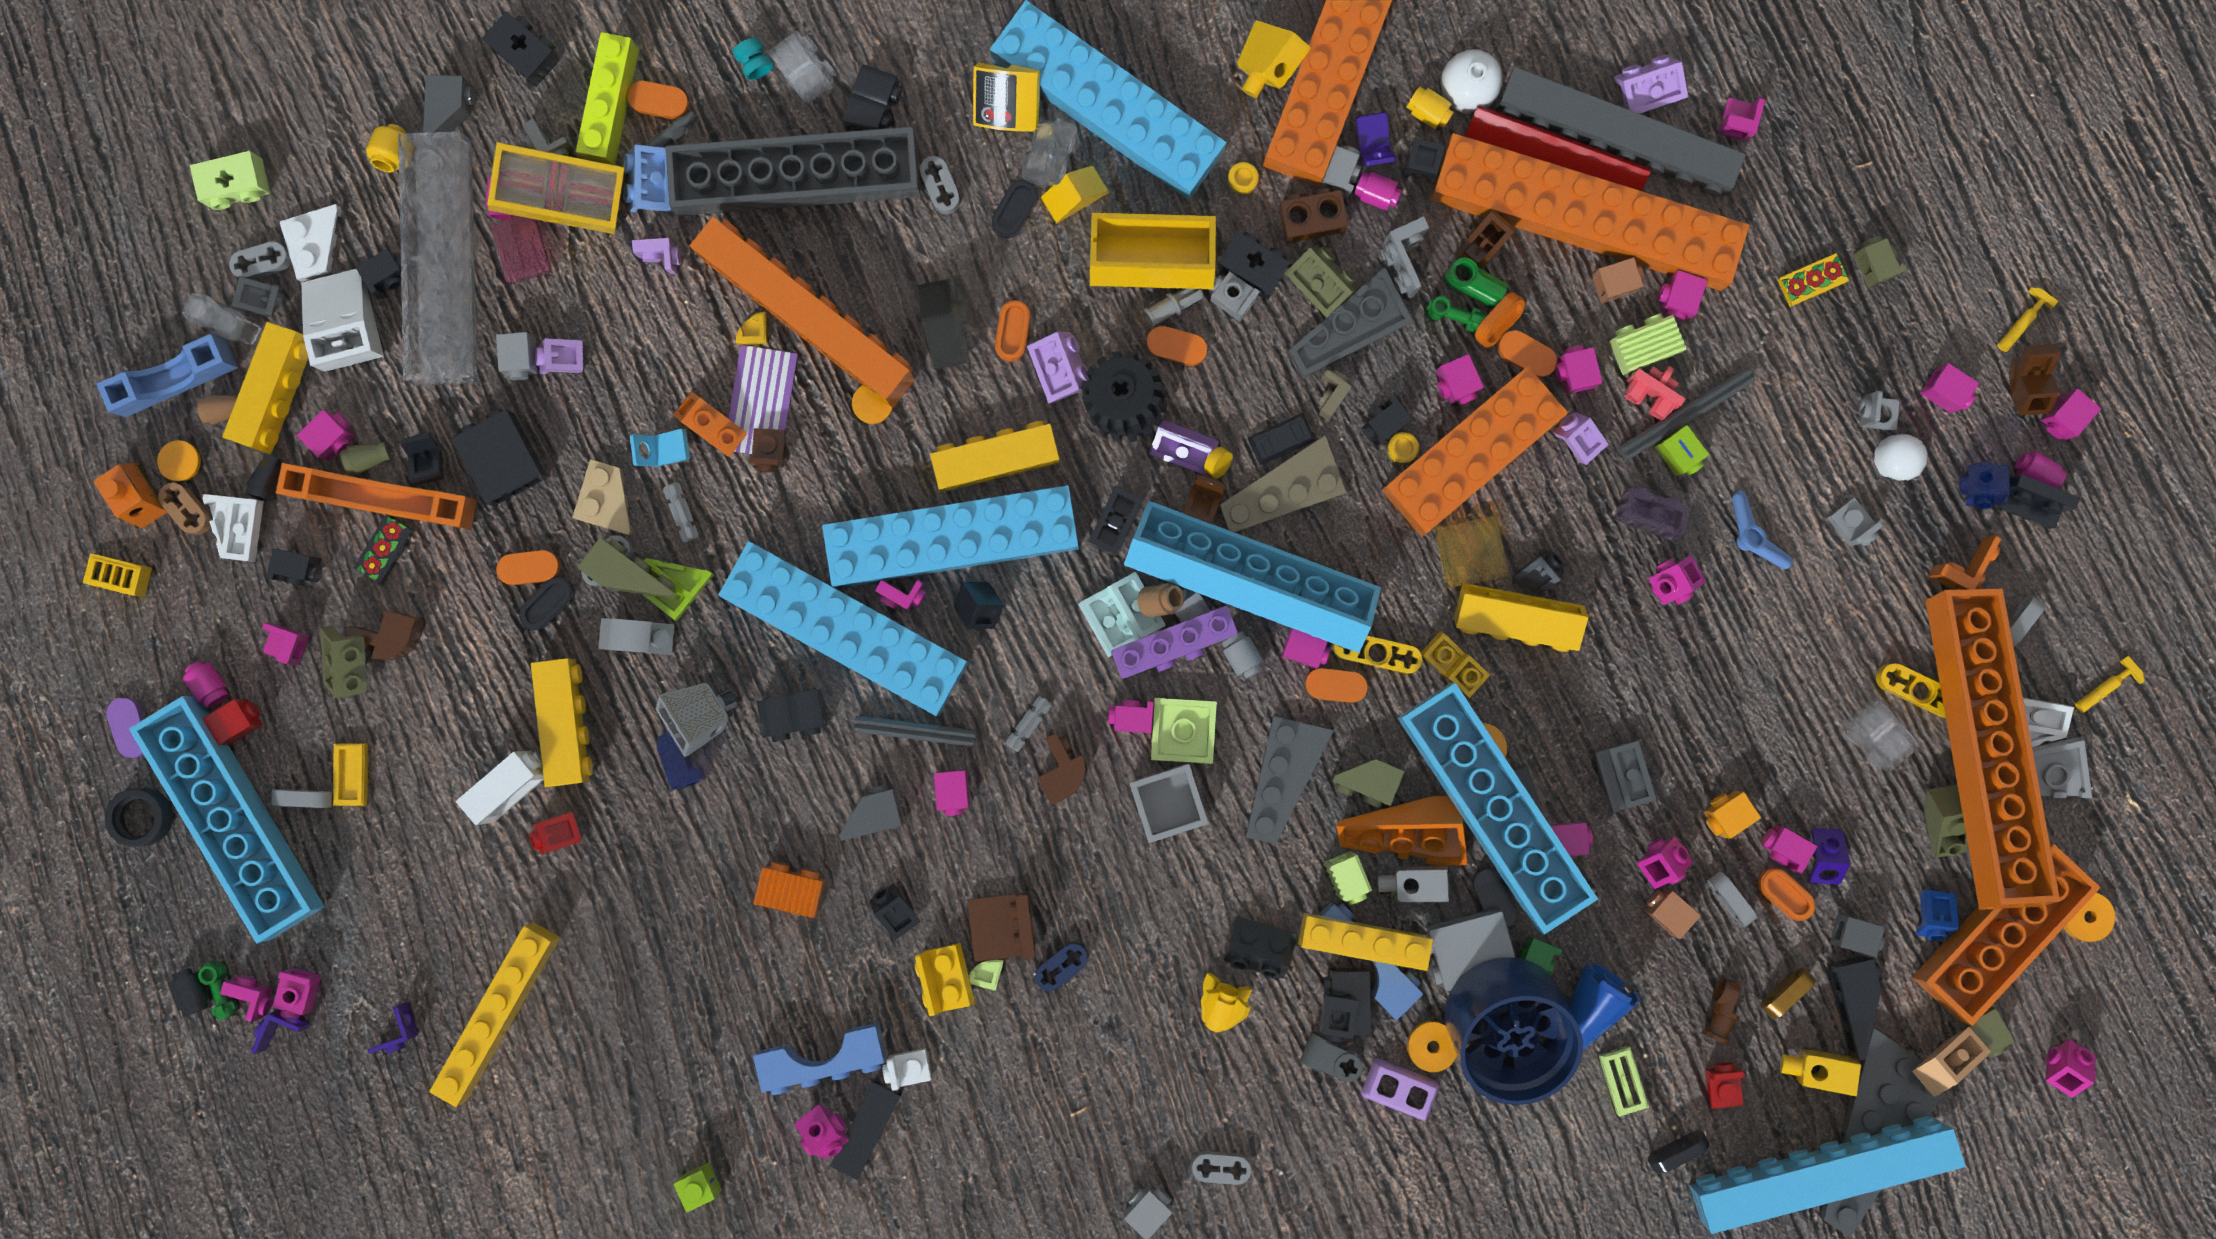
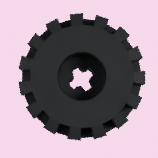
(1122, 413)

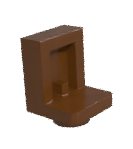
(1204, 498)

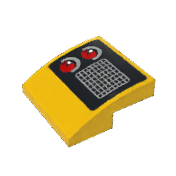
(1006, 97)

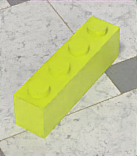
(607, 99)

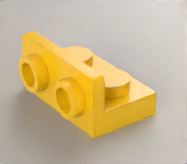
(944, 979)

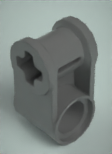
(1327, 1058)

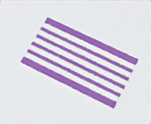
(761, 391)

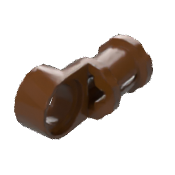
(1724, 999)

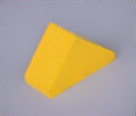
(1074, 193)

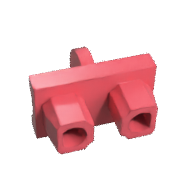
(1665, 398)

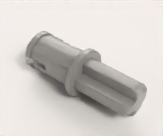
(1172, 305)

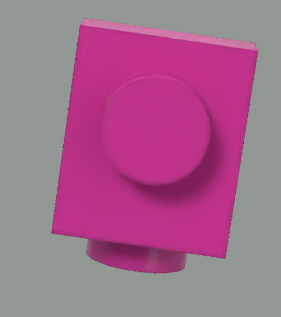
(894, 597)
(248, 990)

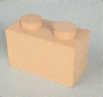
(1951, 1061)

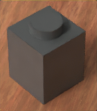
(1858, 935)

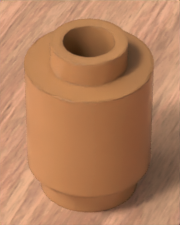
(1160, 600)

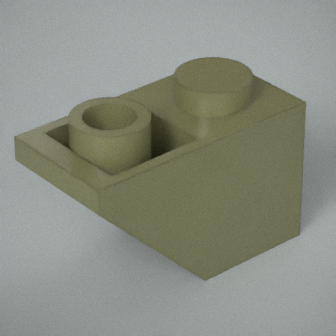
(1371, 778)
(1945, 821)

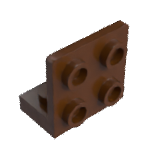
(1001, 927)

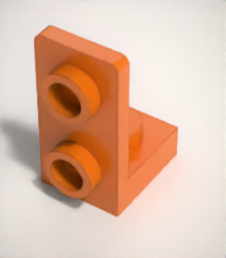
(710, 424)
(1954, 575)

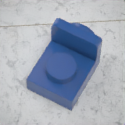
(1938, 915)

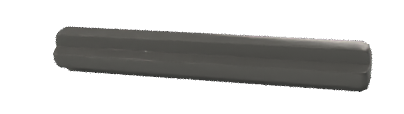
(915, 731)

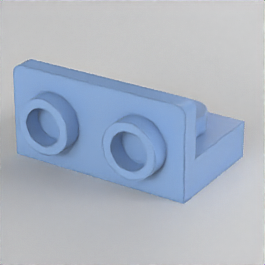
(646, 179)

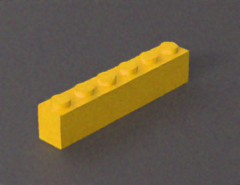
(494, 1014)

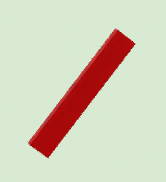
(1550, 147)

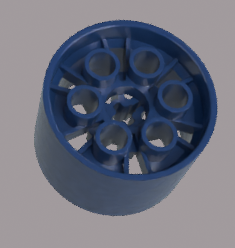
(1536, 1066)

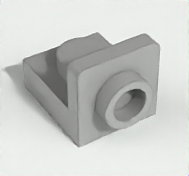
(1854, 523)

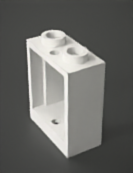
(502, 787)

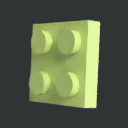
(1183, 730)

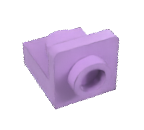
(653, 249)
(559, 356)
(1581, 436)

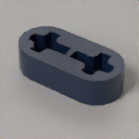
(1057, 960)

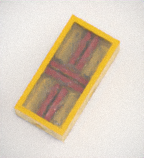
(555, 188)

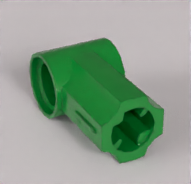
(1479, 283)

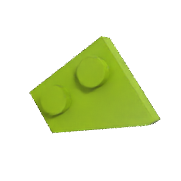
(688, 581)

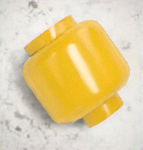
(383, 147)

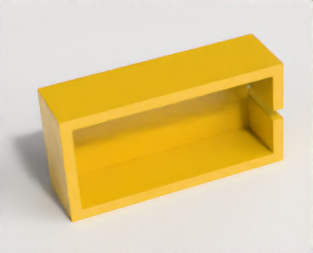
(1153, 250)

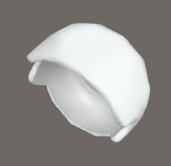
(1900, 457)

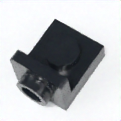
(1540, 573)
(893, 911)

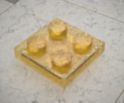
(1471, 552)

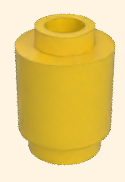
(1430, 108)

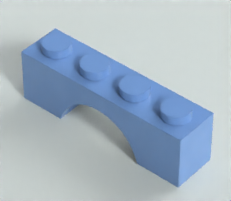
(141, 389)
(1391, 987)
(783, 1067)

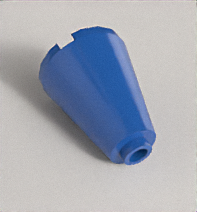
(1600, 1002)

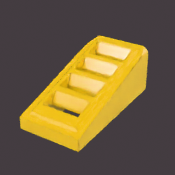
(139, 579)

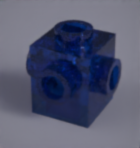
(1985, 485)

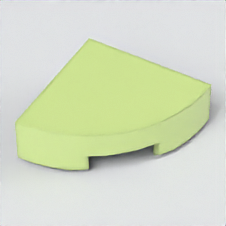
(986, 974)

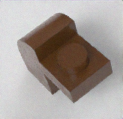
(2032, 379)
(395, 638)
(1065, 778)

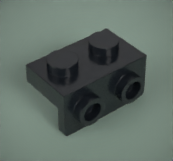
(1260, 948)

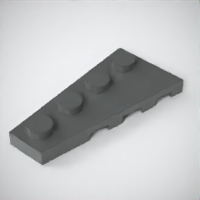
(1360, 321)
(1285, 771)

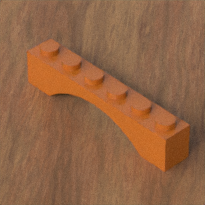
(376, 496)

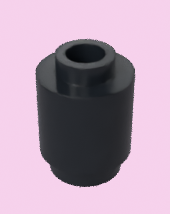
(188, 992)

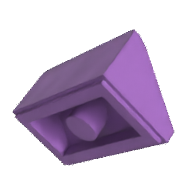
(1182, 446)

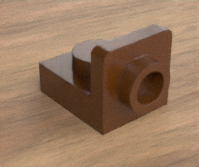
(768, 449)

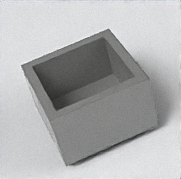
(1168, 803)

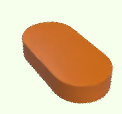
(658, 100)
(1500, 320)
(1012, 331)
(1176, 346)
(1525, 351)
(528, 567)
(1336, 685)
(1786, 894)

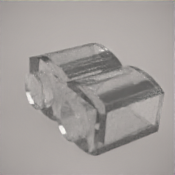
(802, 68)
(1049, 152)
(221, 319)
(1881, 735)

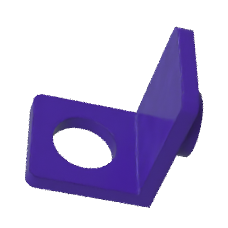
(1374, 139)
(1830, 854)
(267, 1027)
(407, 1031)

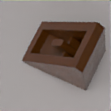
(1486, 239)

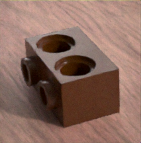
(1315, 224)

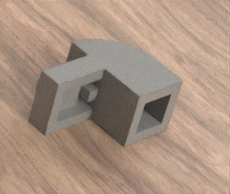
(636, 636)

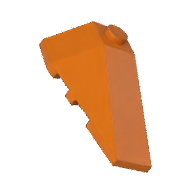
(1419, 828)

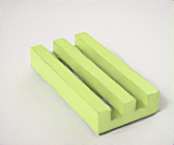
(1615, 1056)

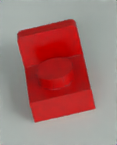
(555, 834)
(1724, 1085)

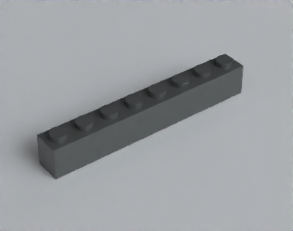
(1621, 132)

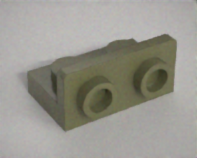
(1322, 279)
(343, 663)

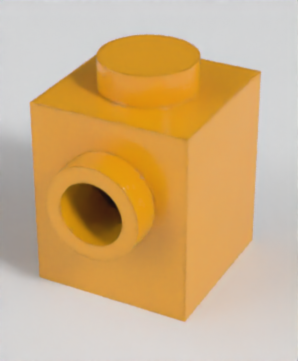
(1730, 814)

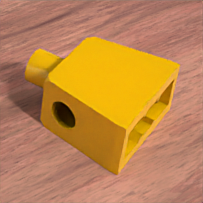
(1270, 57)
(1835, 1074)

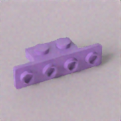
(1174, 642)

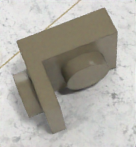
(1332, 400)

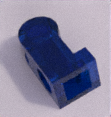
(676, 766)

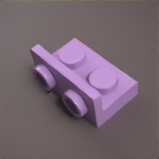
(1652, 84)
(1058, 365)

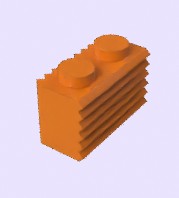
(790, 890)

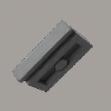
(1624, 776)

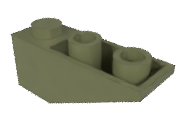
(618, 572)

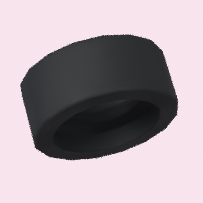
(115, 819)

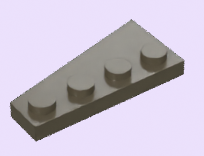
(1292, 486)

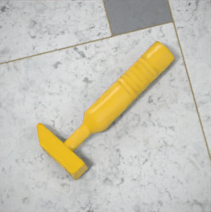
(2027, 318)
(2110, 685)

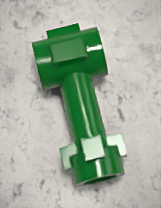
(1441, 308)
(213, 974)

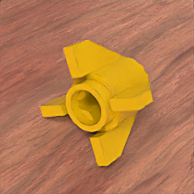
(1223, 1004)

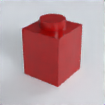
(233, 721)

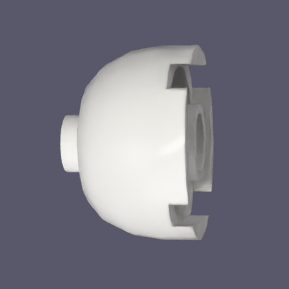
(1471, 80)

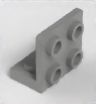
(1395, 252)

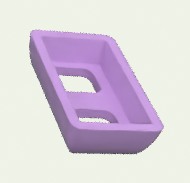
(1406, 1081)

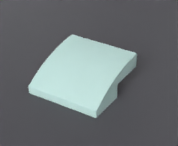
(1116, 614)

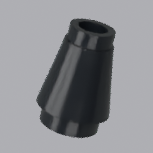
(264, 479)

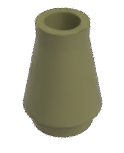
(363, 457)

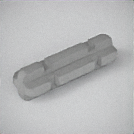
(680, 512)
(1028, 723)

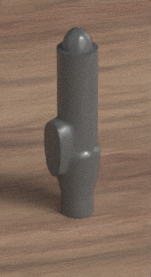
(673, 131)

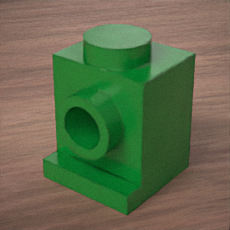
(1539, 953)

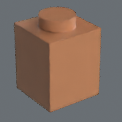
(1618, 280)
(1671, 912)

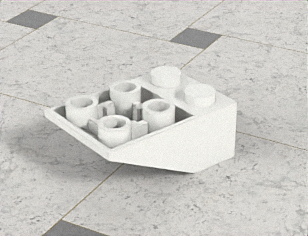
(339, 321)

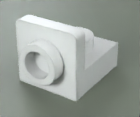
(907, 1068)

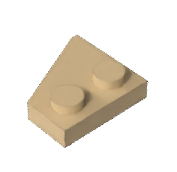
(603, 498)

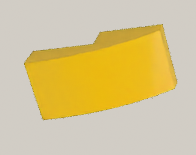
(1454, 664)

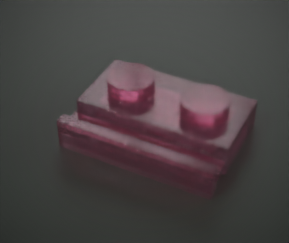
(521, 249)

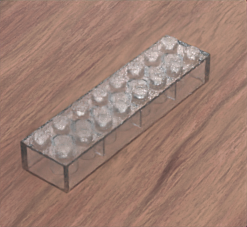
(437, 258)

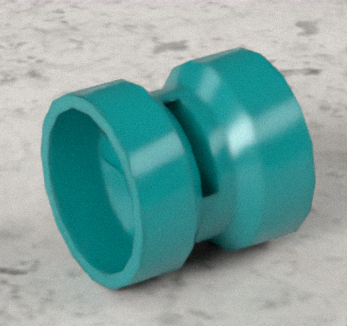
(753, 59)

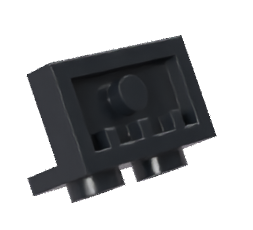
(2037, 501)

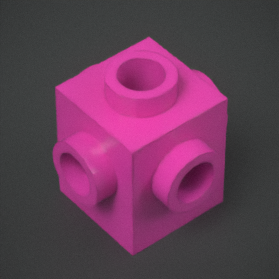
(1676, 580)
(1665, 862)
(2070, 1068)
(822, 1132)

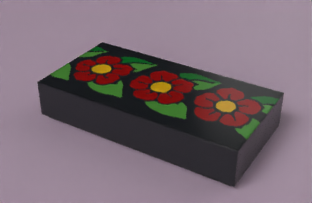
(384, 549)

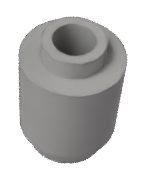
(1242, 655)

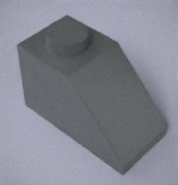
(446, 102)
(874, 813)

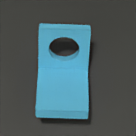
(662, 448)

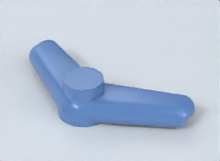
(1753, 537)

